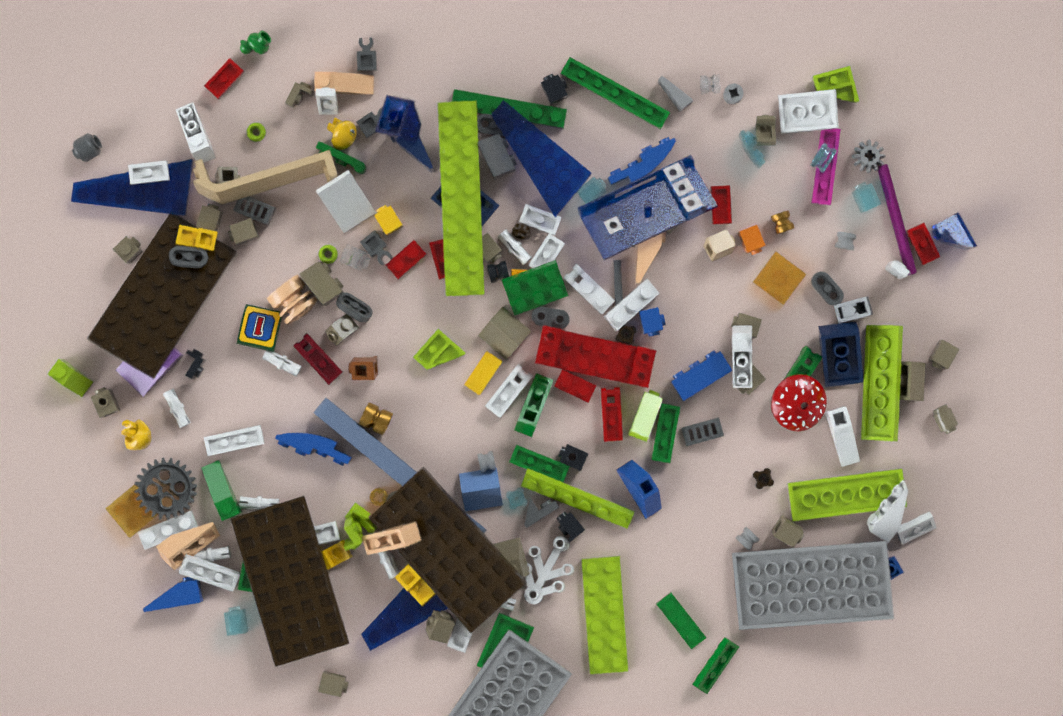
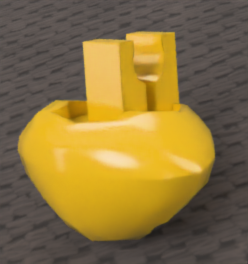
(343, 133)
(137, 434)

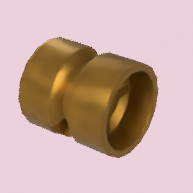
(375, 418)

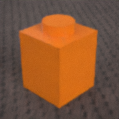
(751, 240)

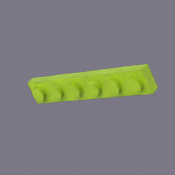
(577, 498)

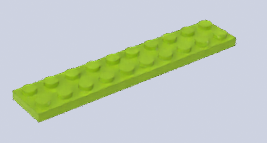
(460, 198)

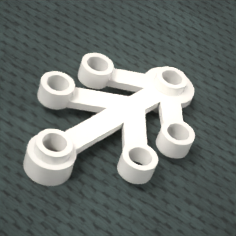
(545, 573)

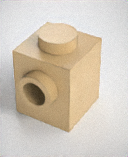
(719, 245)

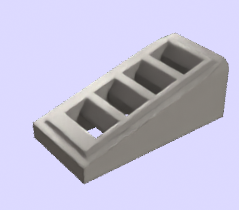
(676, 95)

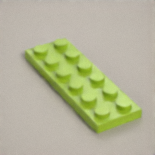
(882, 382)
(841, 494)
(604, 615)

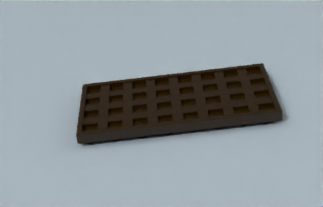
(158, 301)
(452, 551)
(290, 581)

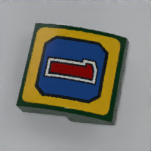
(259, 328)

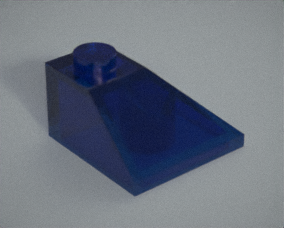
(399, 119)
(953, 232)

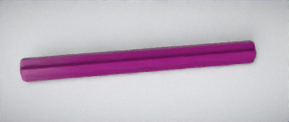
(896, 218)

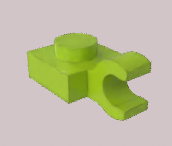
(362, 516)

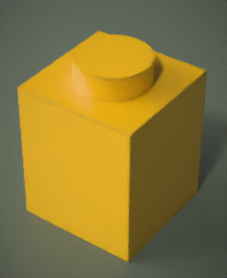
(388, 219)

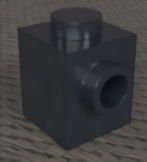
(554, 88)

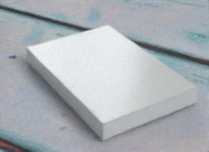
(808, 111)
(345, 201)

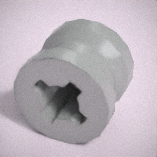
(733, 97)
(845, 240)
(486, 461)
(747, 538)

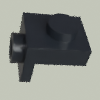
(196, 368)

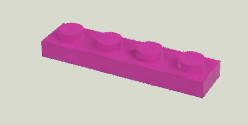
(824, 181)

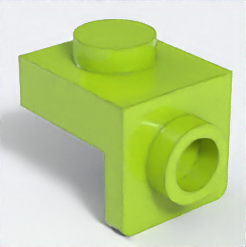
(355, 534)

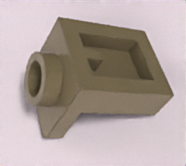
(295, 95)

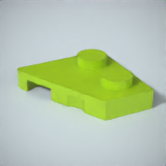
(841, 81)
(438, 351)

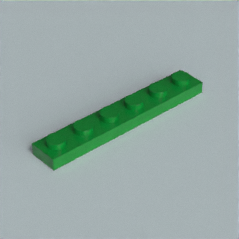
(615, 93)
(532, 112)

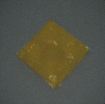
(779, 278)
(128, 514)

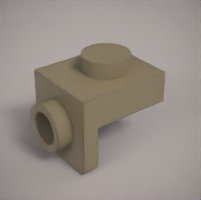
(765, 130)
(341, 329)

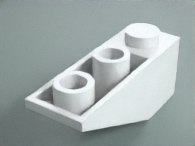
(195, 133)
(742, 356)
(843, 435)
(888, 517)

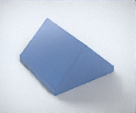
(480, 489)

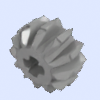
(863, 150)

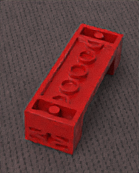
(595, 356)

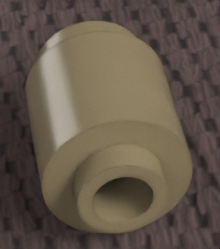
(945, 419)

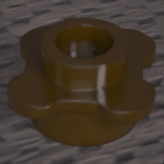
(521, 231)
(629, 338)
(768, 479)

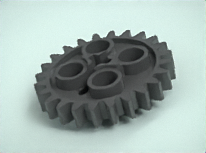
(154, 502)

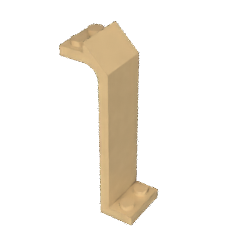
(263, 180)

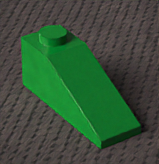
(533, 405)
(221, 491)

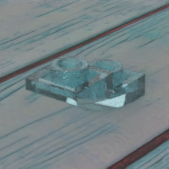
(748, 141)

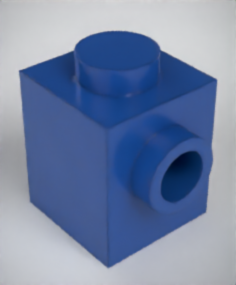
(652, 321)

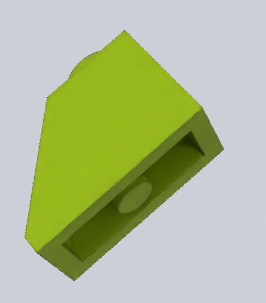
(70, 377)

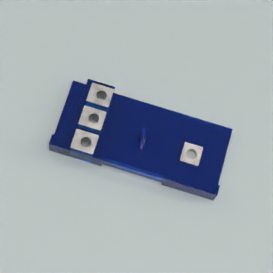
(647, 208)

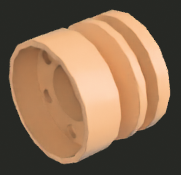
(292, 299)

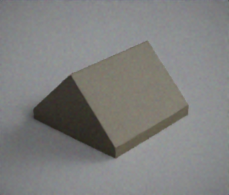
(504, 333)

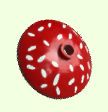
(789, 397)

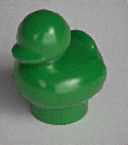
(256, 41)

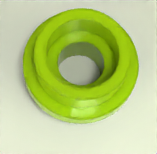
(252, 127)
(323, 249)

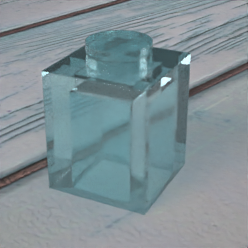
(592, 190)
(865, 197)
(235, 621)

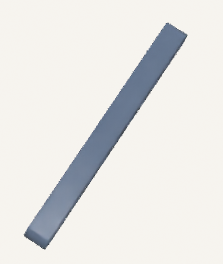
(368, 444)

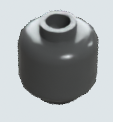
(87, 147)

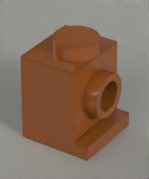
(359, 373)

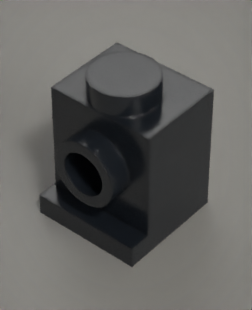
(581, 457)
(569, 525)

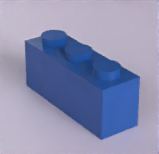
(700, 375)

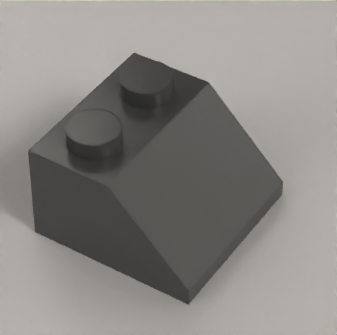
(496, 156)

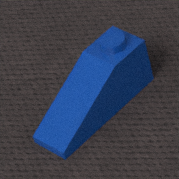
(181, 594)

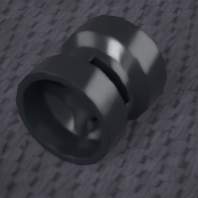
(502, 269)

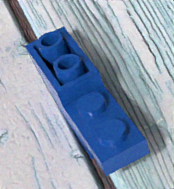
(650, 159)
(307, 442)

